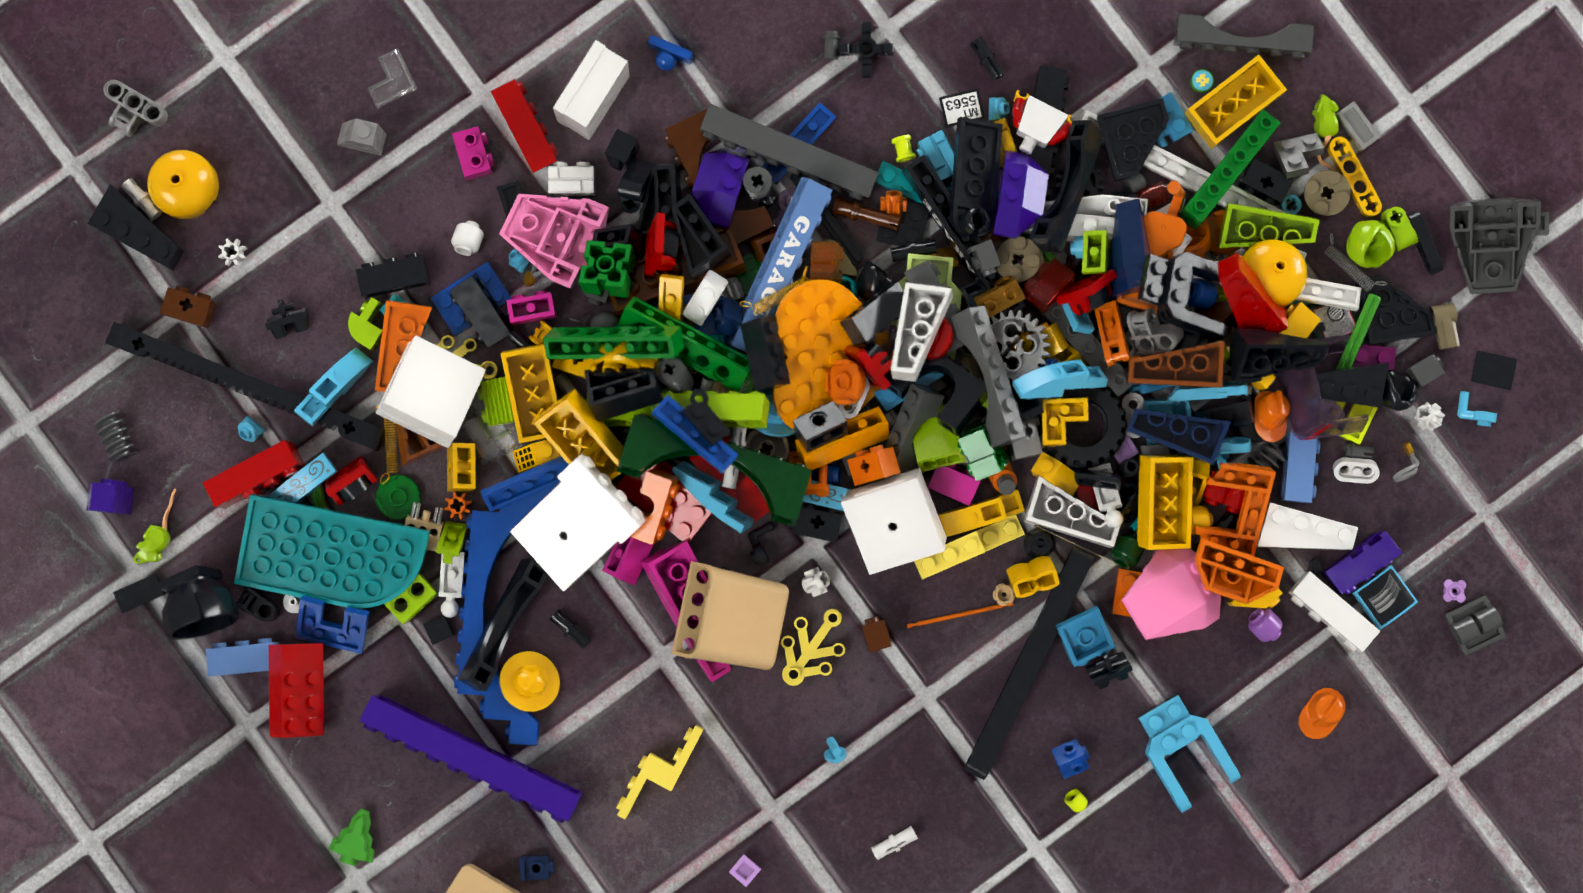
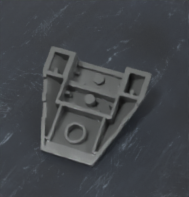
(1493, 240)

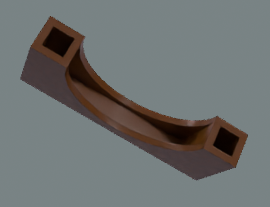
(689, 149)

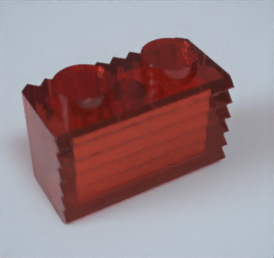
(1048, 284)

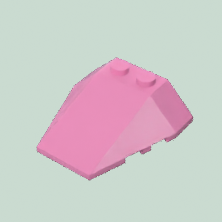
(554, 233)
(1171, 596)

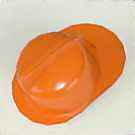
(1201, 240)
(1271, 415)
(1322, 713)

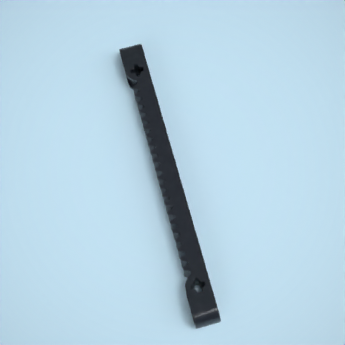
(128, 340)

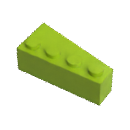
(1249, 225)

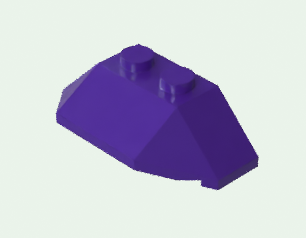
(720, 184)
(1020, 195)

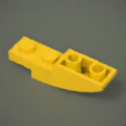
(981, 513)

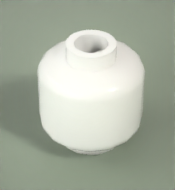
(467, 238)

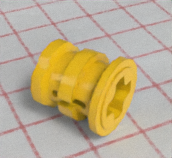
(540, 332)

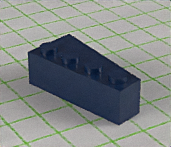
(1185, 434)

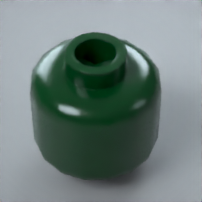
(1126, 551)

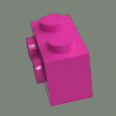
(473, 153)
(531, 308)
(954, 483)
(628, 560)

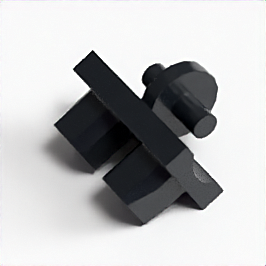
(278, 323)
(1108, 669)

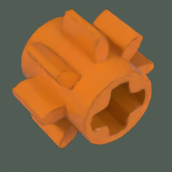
(893, 203)
(452, 502)

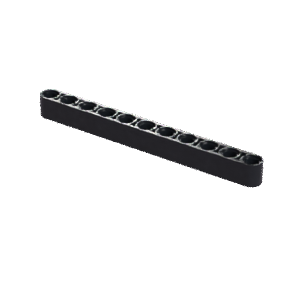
(1028, 664)

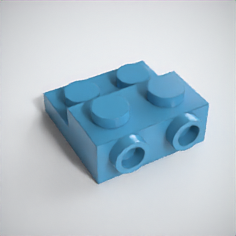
(1085, 636)

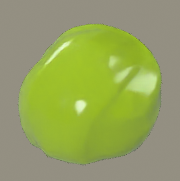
(1370, 244)

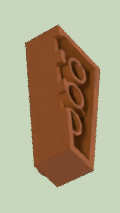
(1185, 367)

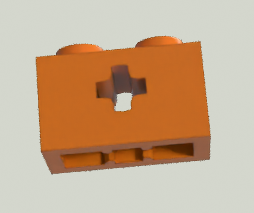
(873, 465)

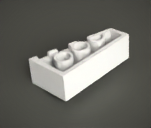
(918, 325)
(1062, 513)
(1301, 530)

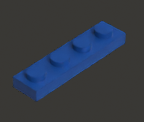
(807, 131)
(670, 414)
(523, 484)

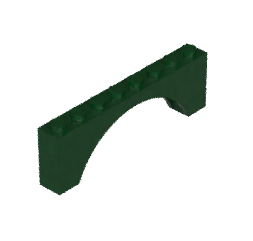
(778, 481)

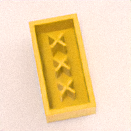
(1235, 101)
(529, 387)
(575, 430)
(1165, 501)

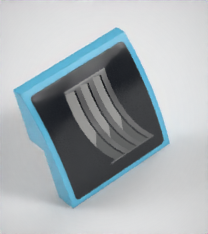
(1384, 597)

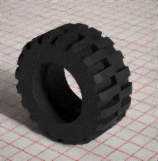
(1111, 439)

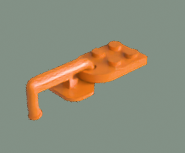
(1163, 234)

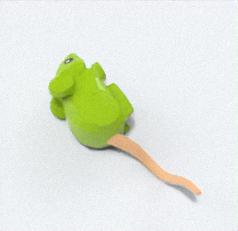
(1326, 123)
(155, 540)

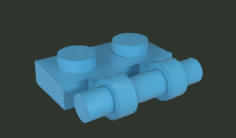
(1178, 124)

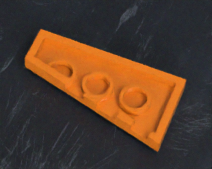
(400, 326)

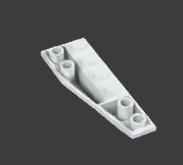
(1095, 214)

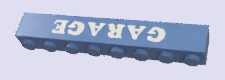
(784, 252)

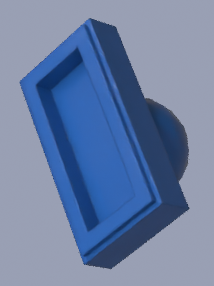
(668, 53)

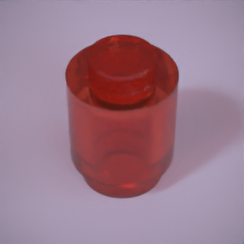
(1155, 193)

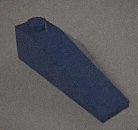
(1128, 248)

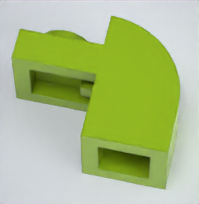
(361, 327)

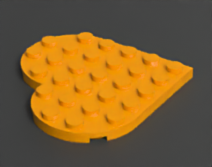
(812, 343)

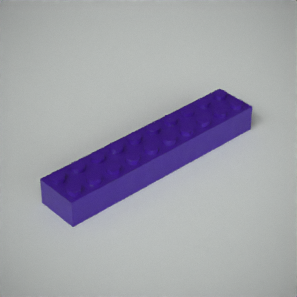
(471, 757)

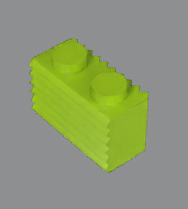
(496, 402)

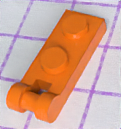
(1112, 333)

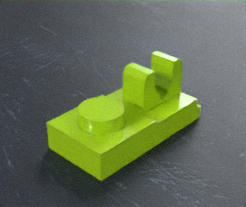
(451, 540)

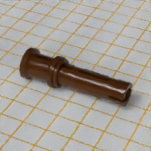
(857, 211)

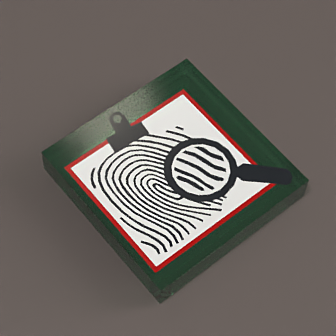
(1333, 321)

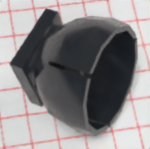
(196, 603)

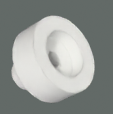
(289, 605)

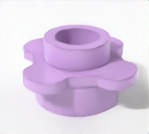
(1448, 590)

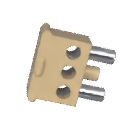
(428, 523)

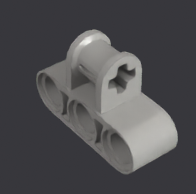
(130, 115)
(1148, 335)

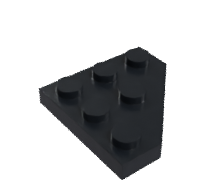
(1131, 136)
(1396, 315)

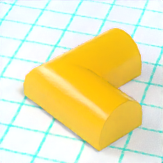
(1057, 413)

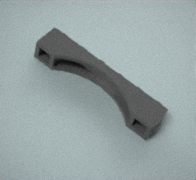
(1198, 32)
(1003, 417)

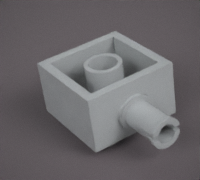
(1030, 445)

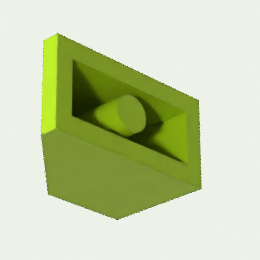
(1095, 252)

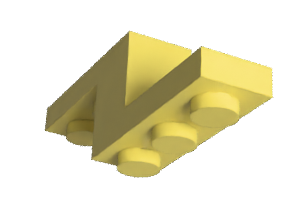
(970, 546)
(659, 771)

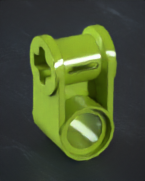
(1400, 228)

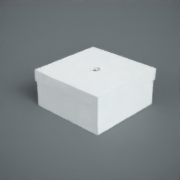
(591, 90)
(430, 391)
(894, 521)
(563, 536)

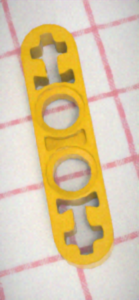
(1358, 175)

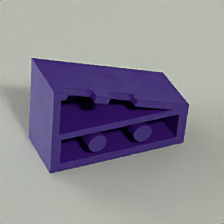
(110, 497)
(1361, 562)

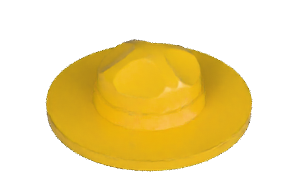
(529, 681)

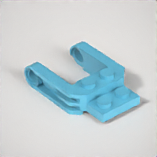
(1179, 403)
(1173, 728)

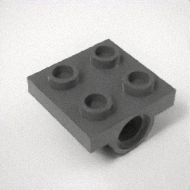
(1475, 625)

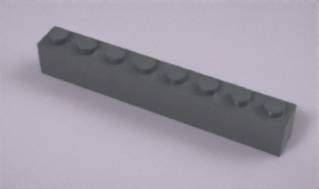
(788, 152)

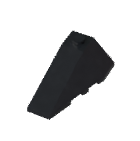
(1266, 353)

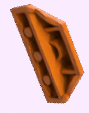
(1235, 573)

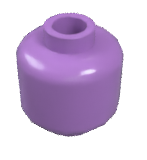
(1265, 624)

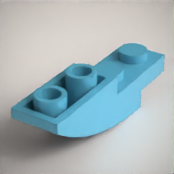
(1055, 378)
(333, 385)

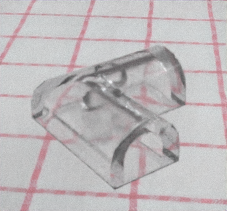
(398, 80)
(489, 446)

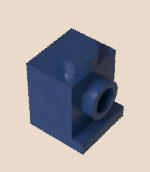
(726, 315)
(527, 863)

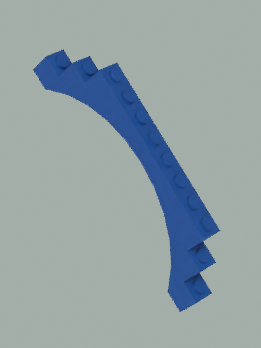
(487, 538)

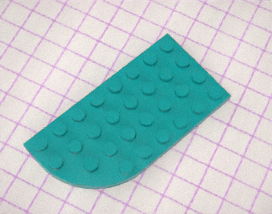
(327, 554)

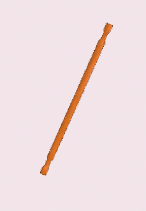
(956, 615)

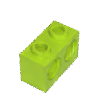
(414, 602)

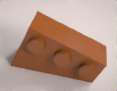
(414, 446)

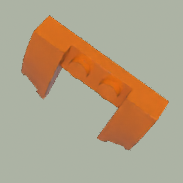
(1257, 483)

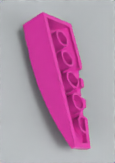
(668, 575)

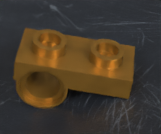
(1002, 296)

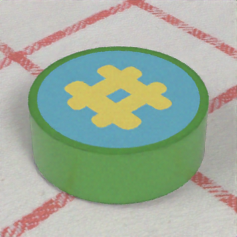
(1201, 81)

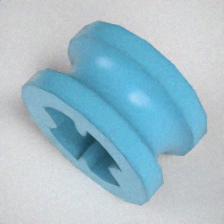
(1297, 204)

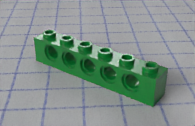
(1229, 169)
(641, 342)
(697, 346)

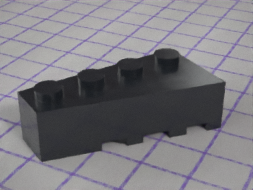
(129, 225)

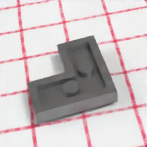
(1293, 151)

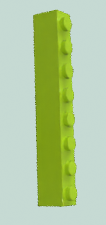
(732, 408)

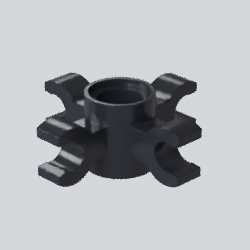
(885, 49)

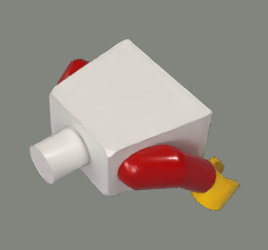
(1038, 123)

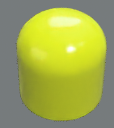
(1077, 804)

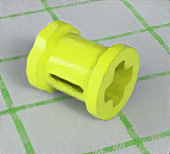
(903, 148)

